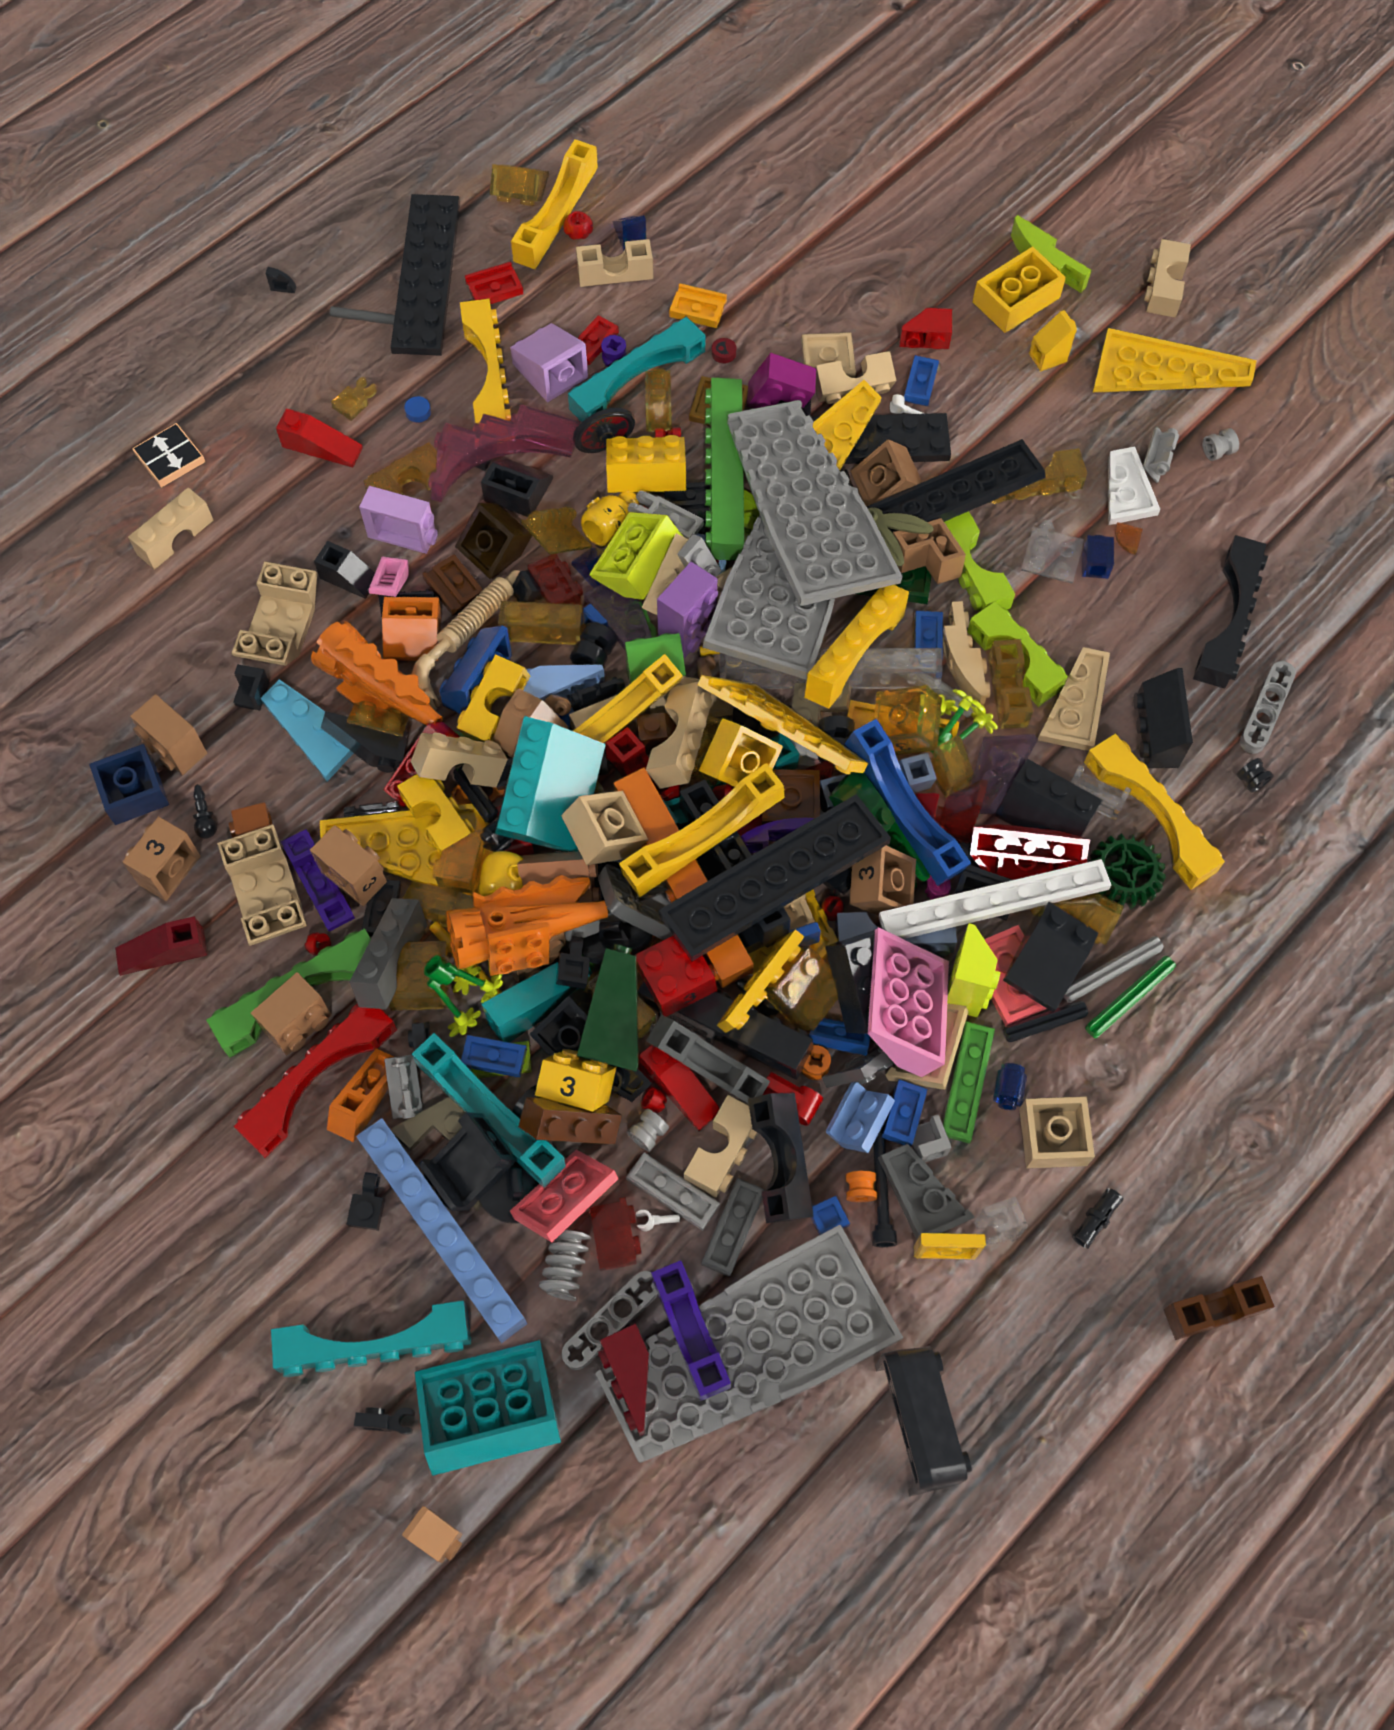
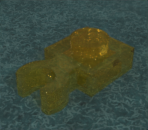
(353, 401)

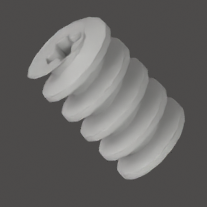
(563, 1265)

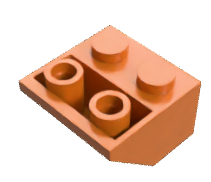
(410, 627)

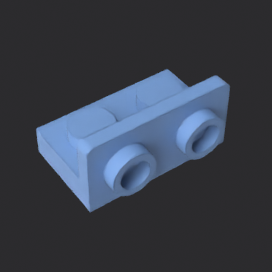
(859, 1118)

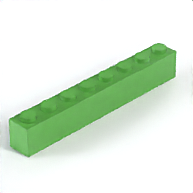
(725, 472)

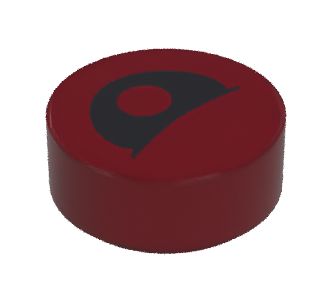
(724, 350)

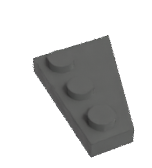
(920, 1194)

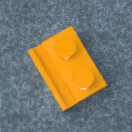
(698, 305)

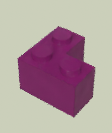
(781, 380)

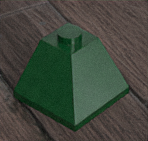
(860, 784)

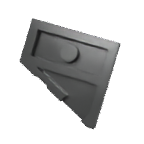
(860, 1069)

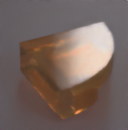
(1128, 537)

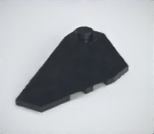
(564, 1030)

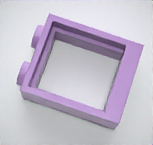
(398, 519)

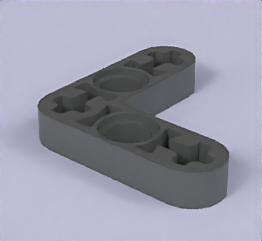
(622, 904)

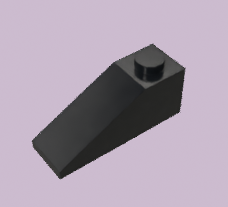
(372, 746)

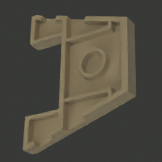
(441, 1116)

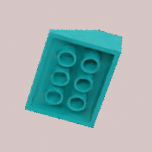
(544, 780)
(486, 1408)

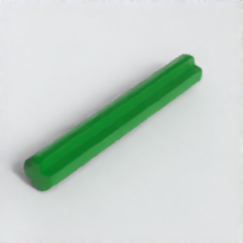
(1130, 997)

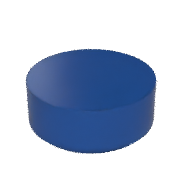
(417, 409)

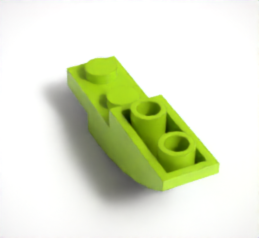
(1027, 235)

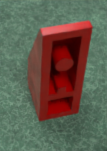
(312, 437)
(680, 1086)

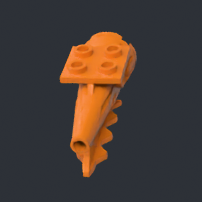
(369, 677)
(516, 925)

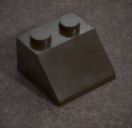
(492, 539)

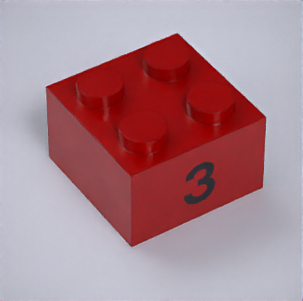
(673, 976)

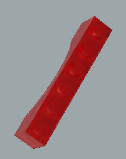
(269, 1120)

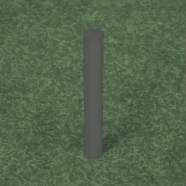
(362, 315)

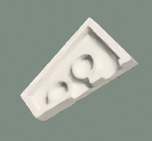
(1129, 488)

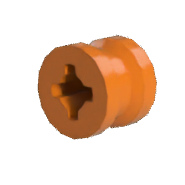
(817, 1069)
(861, 1186)

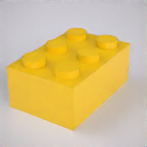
(1018, 289)
(646, 464)

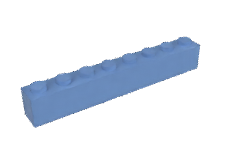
(442, 1231)

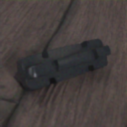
(370, 809)

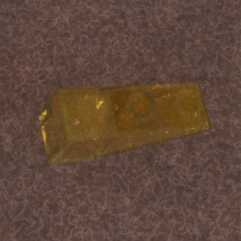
(658, 399)
(1093, 911)

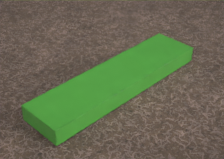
(968, 1081)

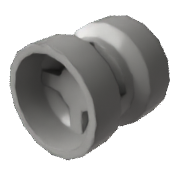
(1224, 443)
(645, 1133)

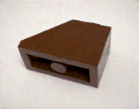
(654, 729)

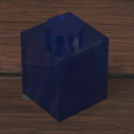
(1098, 556)

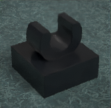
(526, 588)

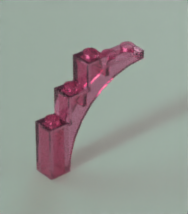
(494, 437)

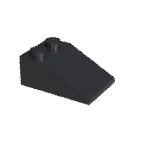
(1050, 956)

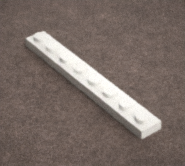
(996, 900)

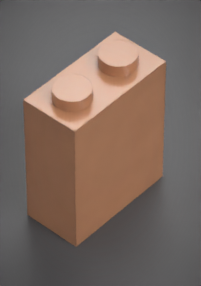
(546, 867)

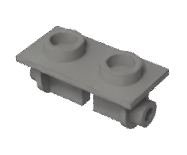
(1159, 452)
(403, 1086)

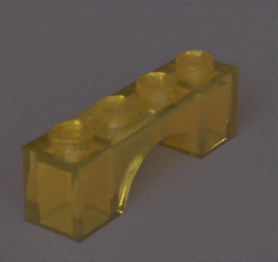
(1063, 474)

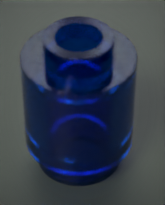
(1010, 1086)

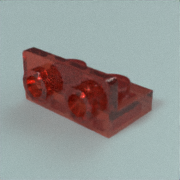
(556, 581)
(614, 1236)

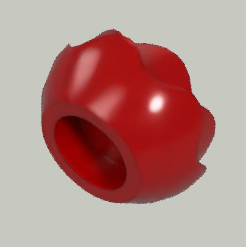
(578, 225)

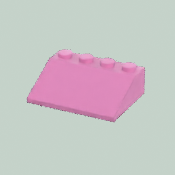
(908, 1003)

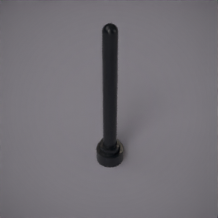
(884, 1235)

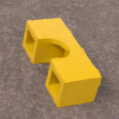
(499, 680)
(427, 796)

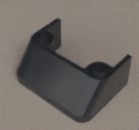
(925, 1418)

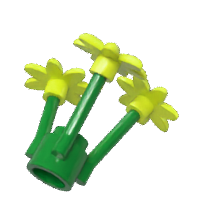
(980, 717)
(444, 973)

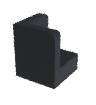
(252, 686)

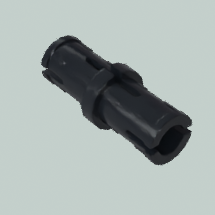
(1097, 1218)

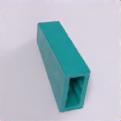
(525, 1004)

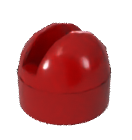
(838, 908)
(321, 938)
(654, 1100)

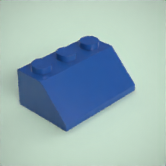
(469, 670)

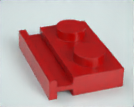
(494, 283)

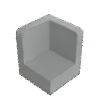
(931, 1140)

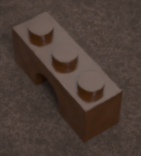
(556, 1122)
(1219, 1308)

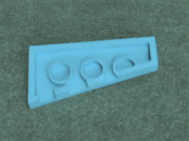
(303, 723)

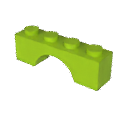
(982, 585)
(1041, 673)

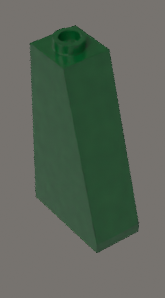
(612, 1020)

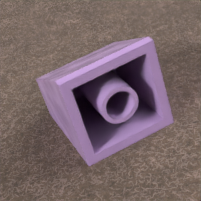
(551, 360)

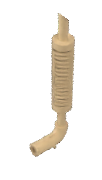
(462, 628)

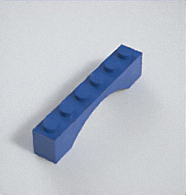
(932, 844)

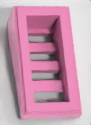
(389, 576)

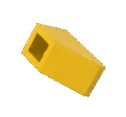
(1053, 342)

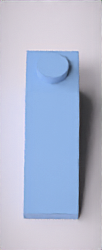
(562, 679)

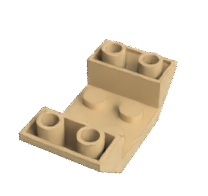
(281, 615)
(263, 884)

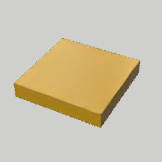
(949, 1246)

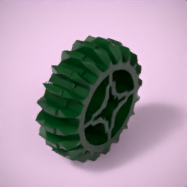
(1137, 861)

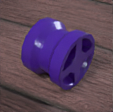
(608, 346)

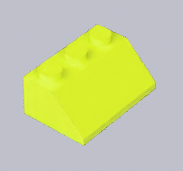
(635, 554)
(973, 973)

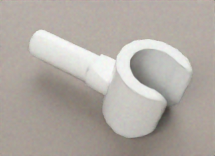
(897, 406)
(655, 1219)

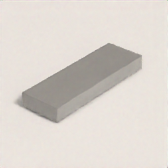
(673, 1191)

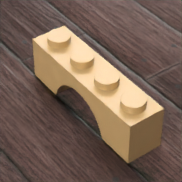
(675, 758)

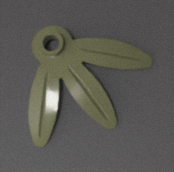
(898, 522)

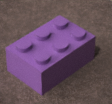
(688, 606)

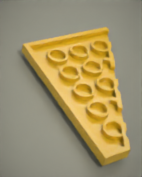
(403, 840)

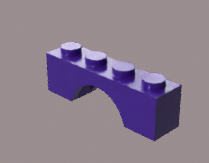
(690, 1331)

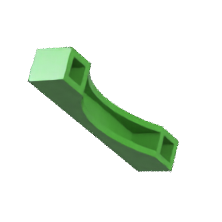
(236, 1026)

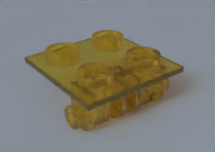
(555, 530)
(370, 716)

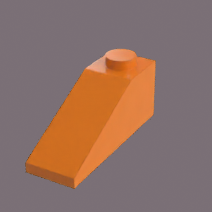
(359, 1098)

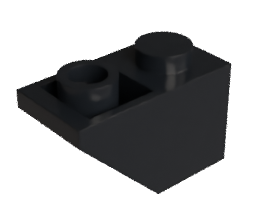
(344, 569)

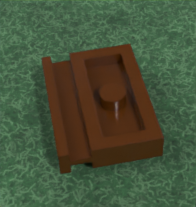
(452, 584)

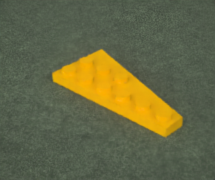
(1150, 363)
(846, 421)
(779, 717)

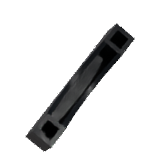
(1241, 568)

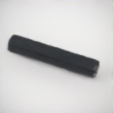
(476, 796)
(1045, 1021)

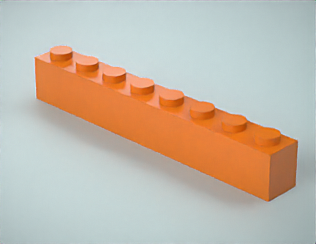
(730, 959)

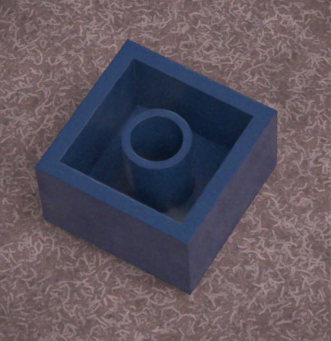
(129, 784)

